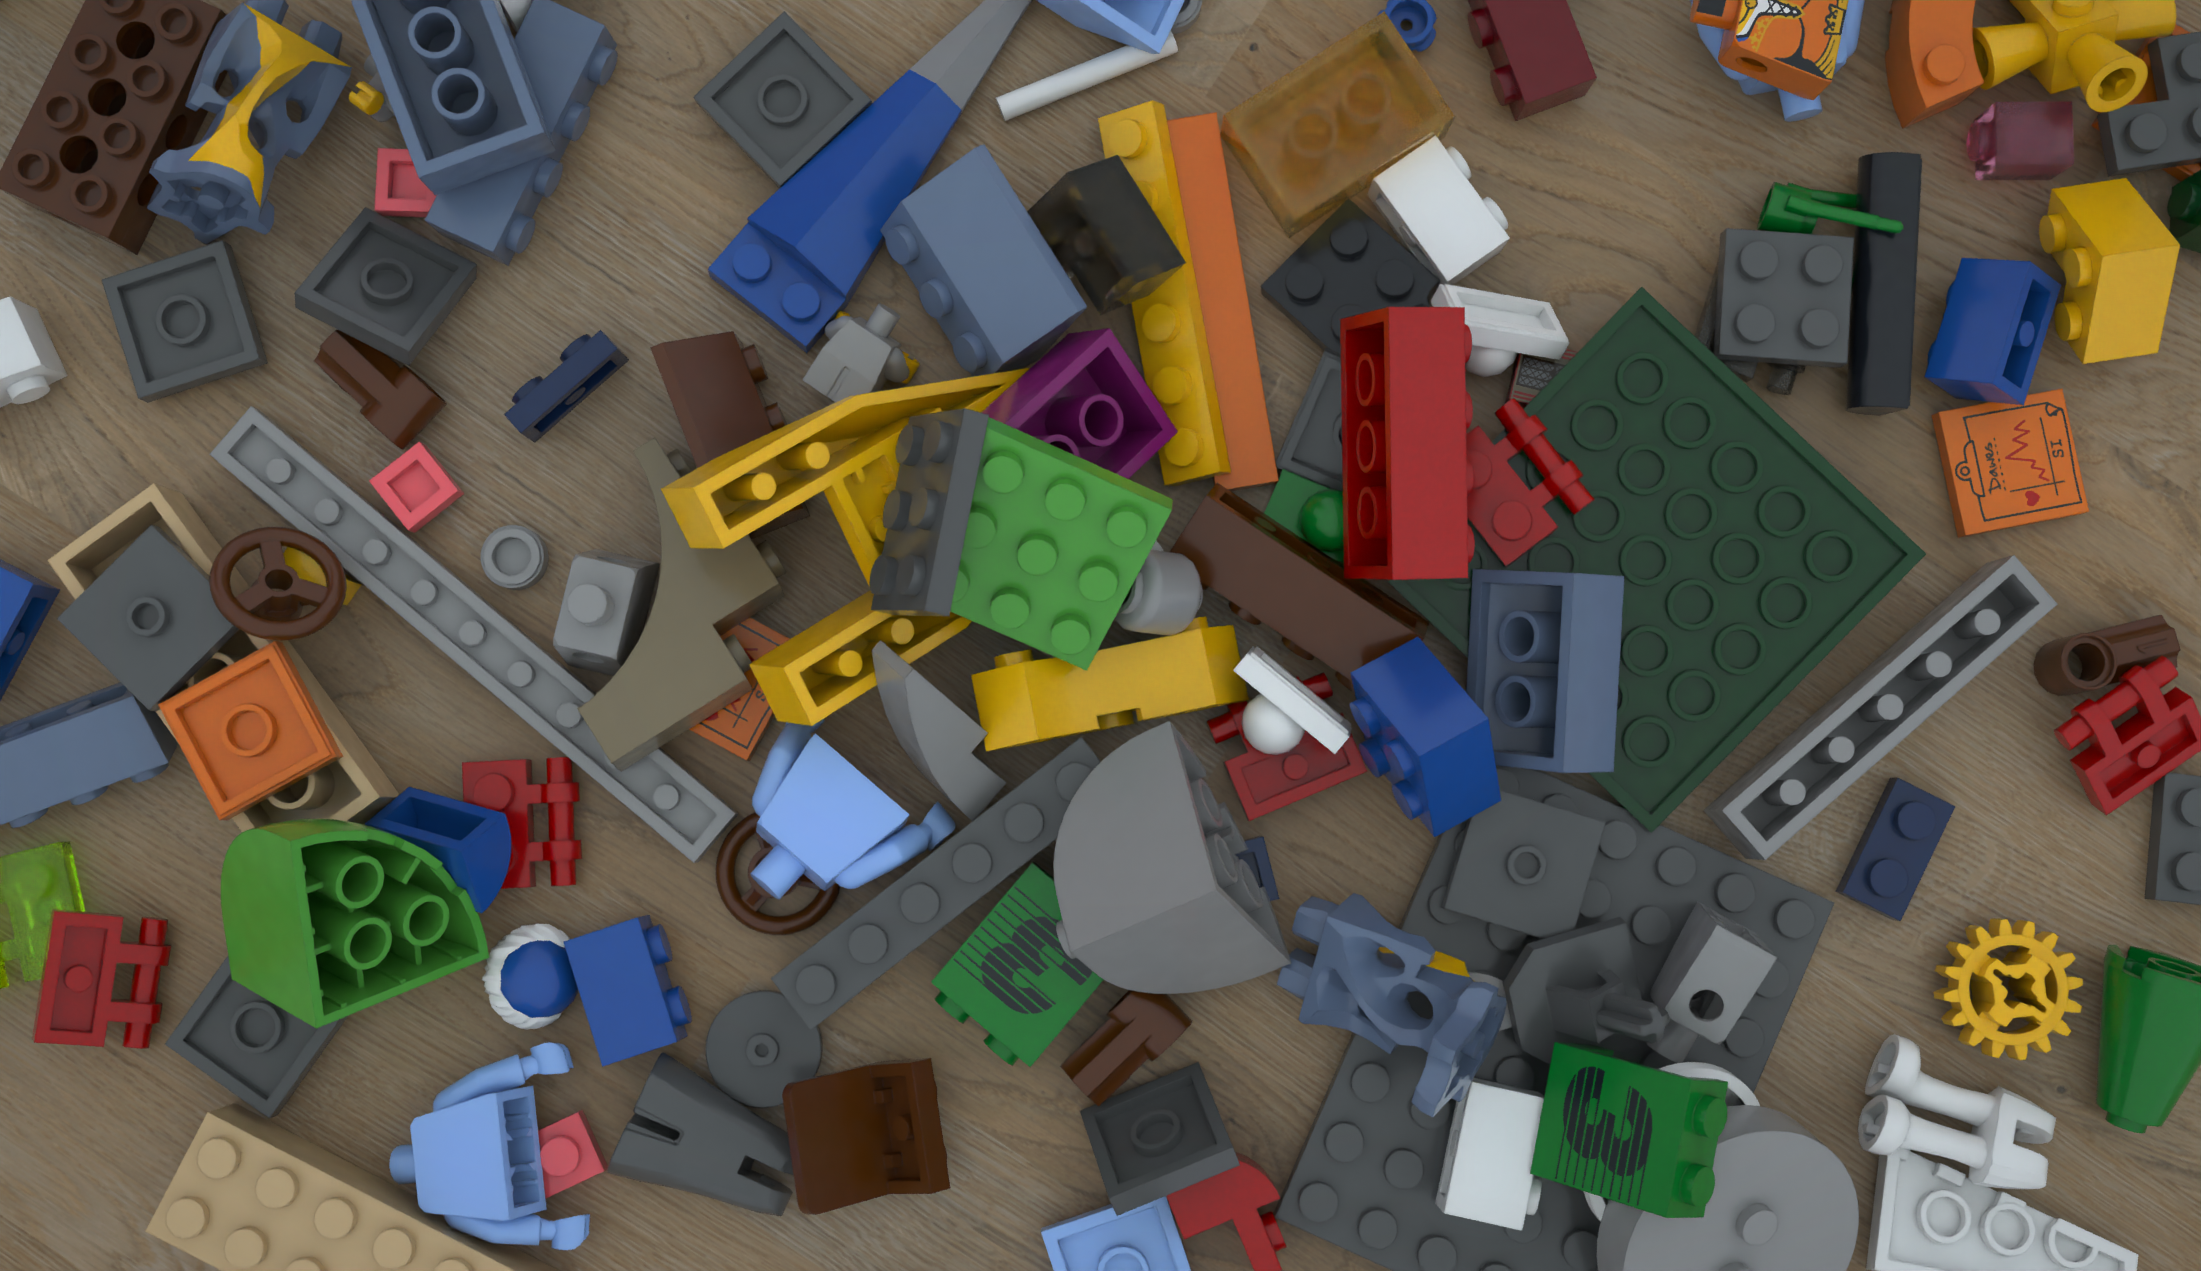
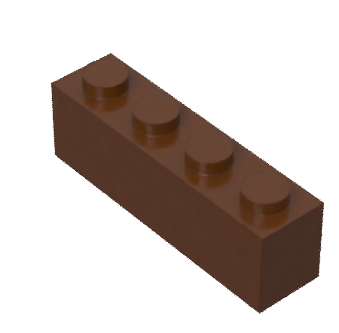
(1292, 586)

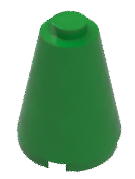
(2147, 1035)

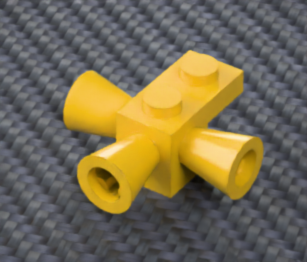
(2075, 46)

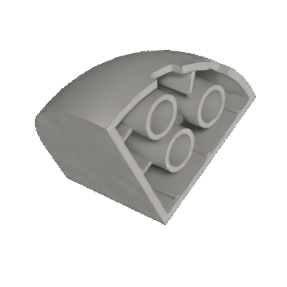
(1156, 877)

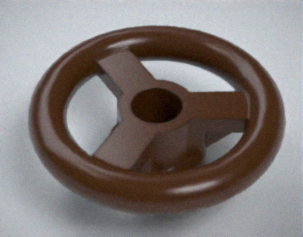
(271, 612)
(746, 908)

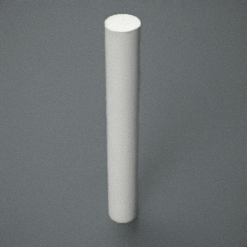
(1079, 78)

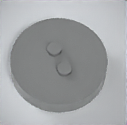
(1773, 1208)

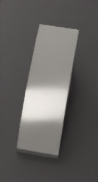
(935, 734)

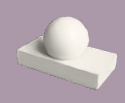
(1504, 327)
(1285, 709)

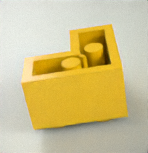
(2115, 269)

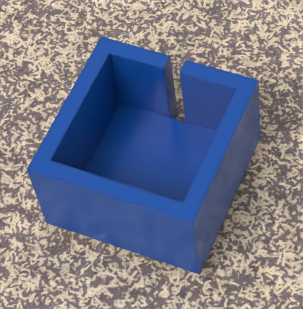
(1425, 737)

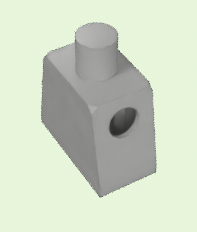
(603, 609)
(1710, 957)

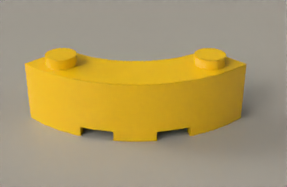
(1157, 678)

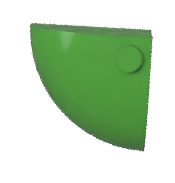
(341, 917)

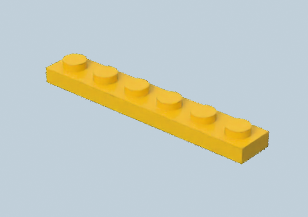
(1171, 317)

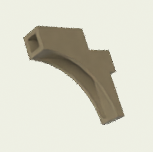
(680, 662)

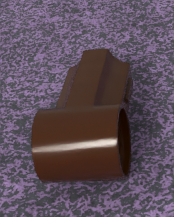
(390, 395)
(2104, 655)
(1136, 1030)

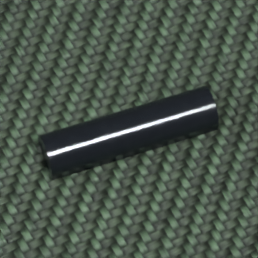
(1884, 285)

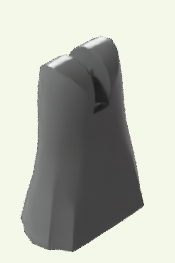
(701, 1142)

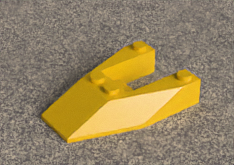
(852, 459)

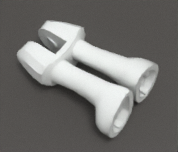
(1995, 1117)

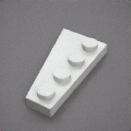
(1943, 1222)

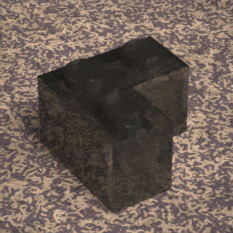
(1106, 234)

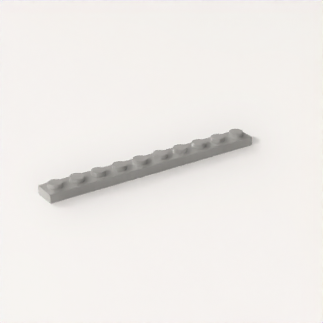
(465, 627)

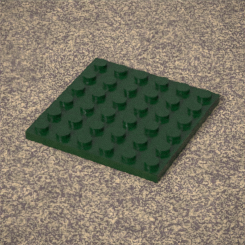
(1729, 541)

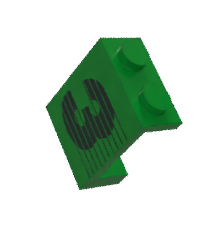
(1017, 973)
(1629, 1131)

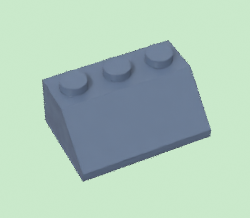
(982, 266)
(1547, 666)

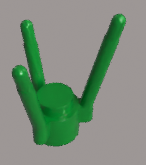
(1797, 209)

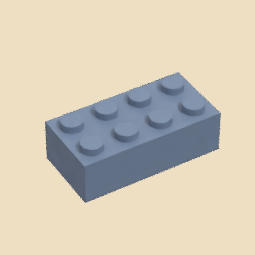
(455, 87)

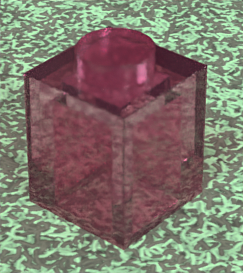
(2022, 141)

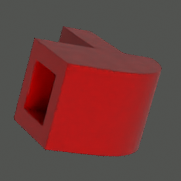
(1236, 1197)

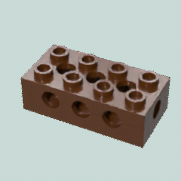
(82, 120)

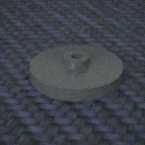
(760, 1048)

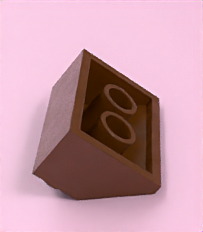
(720, 400)

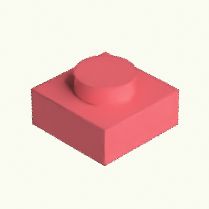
(398, 186)
(416, 487)
(569, 1153)

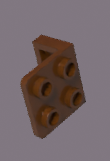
(865, 1134)

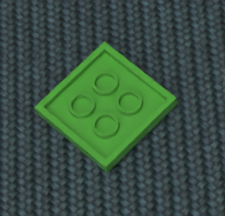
(1052, 545)

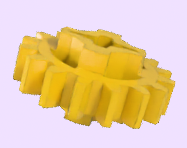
(2027, 969)

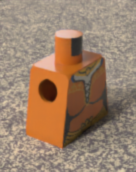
(1778, 40)

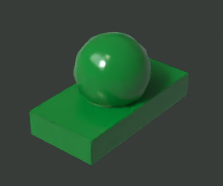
(1309, 512)

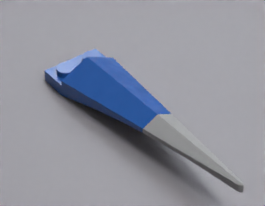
(822, 228)

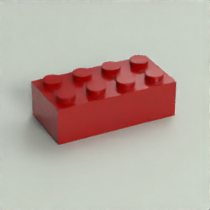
(1406, 443)

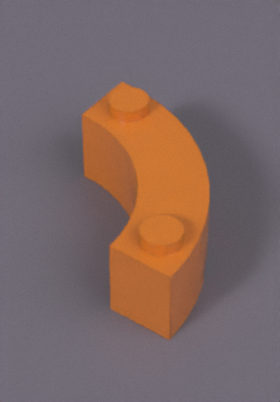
(1930, 57)

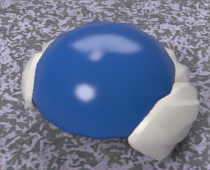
(530, 976)

